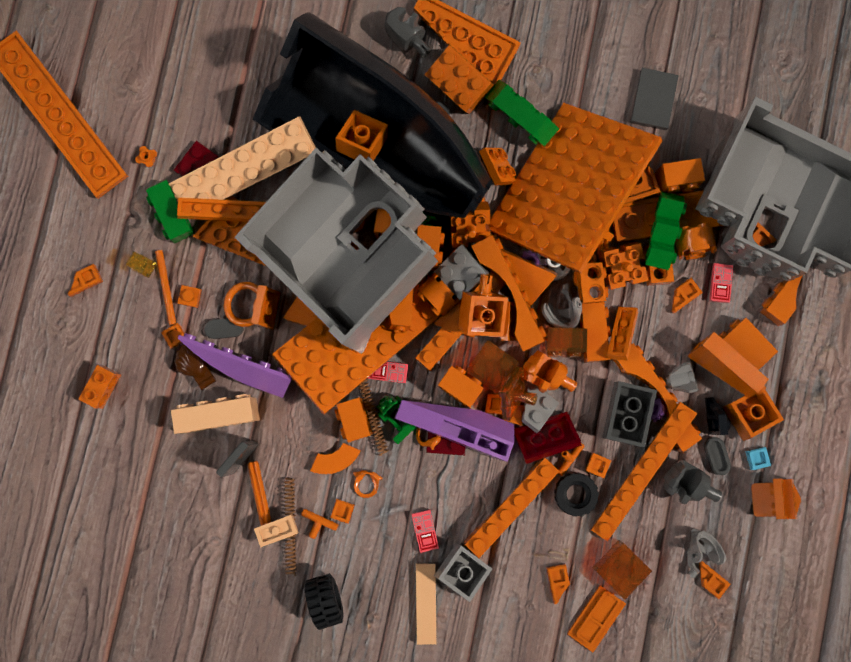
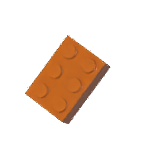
(459, 79)

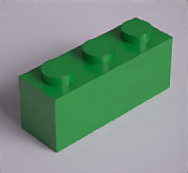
(166, 207)

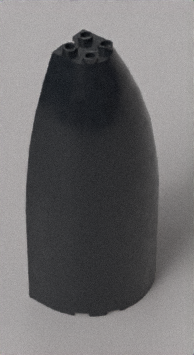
(336, 75)

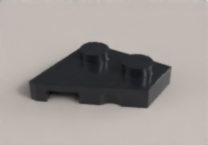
(716, 418)

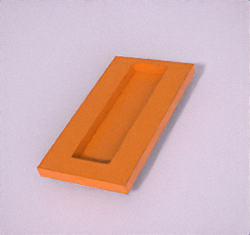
(596, 618)

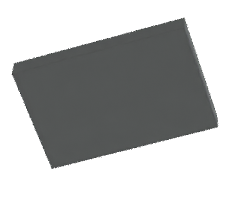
(654, 98)
(237, 458)

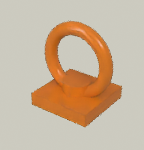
(264, 305)

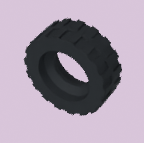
(589, 487)

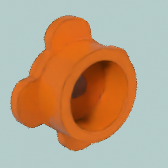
(146, 161)

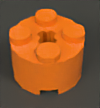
(696, 242)
(438, 295)

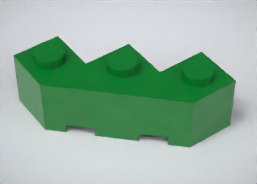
(521, 113)
(665, 230)

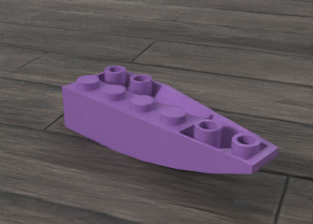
(240, 368)
(461, 425)

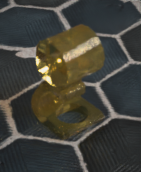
(141, 264)

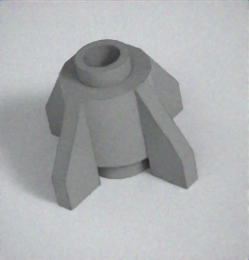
(682, 378)

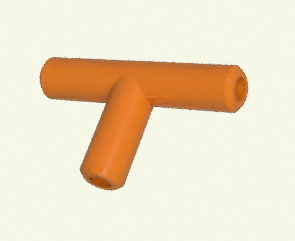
(569, 459)
(318, 521)

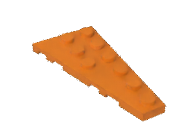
(477, 42)

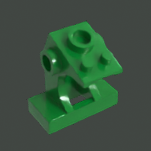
(387, 406)

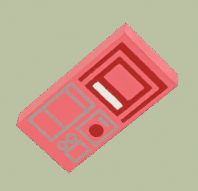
(721, 283)
(391, 372)
(425, 531)

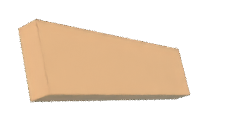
(426, 603)

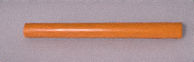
(165, 287)

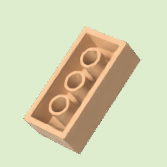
(215, 415)

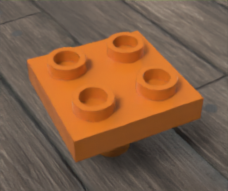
(498, 166)

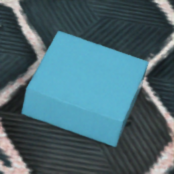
(758, 458)

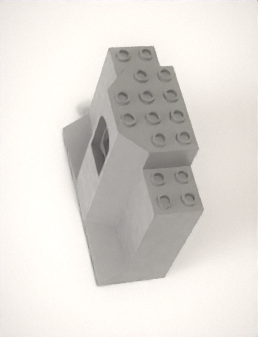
(792, 175)
(308, 246)

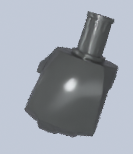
(406, 33)
(689, 483)

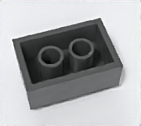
(629, 414)

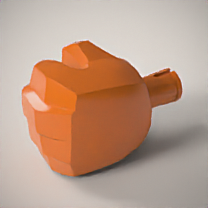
(547, 373)

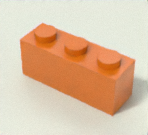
(594, 320)

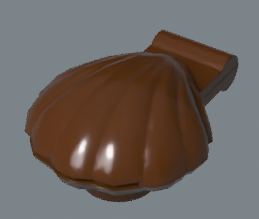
(192, 365)

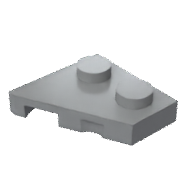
(537, 415)

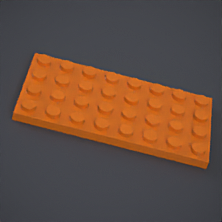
(331, 370)

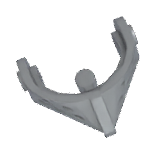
(554, 315)
(710, 547)

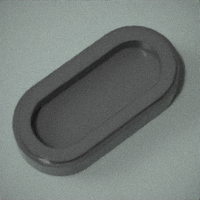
(222, 329)
(717, 456)

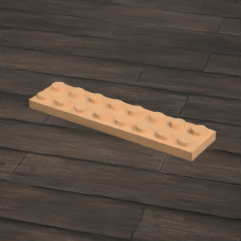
(247, 164)

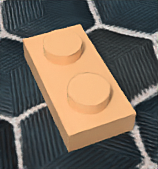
(276, 530)

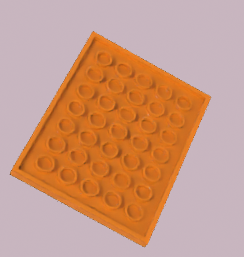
(574, 186)

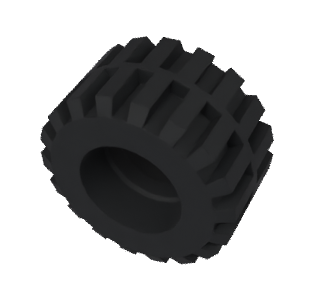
(324, 601)

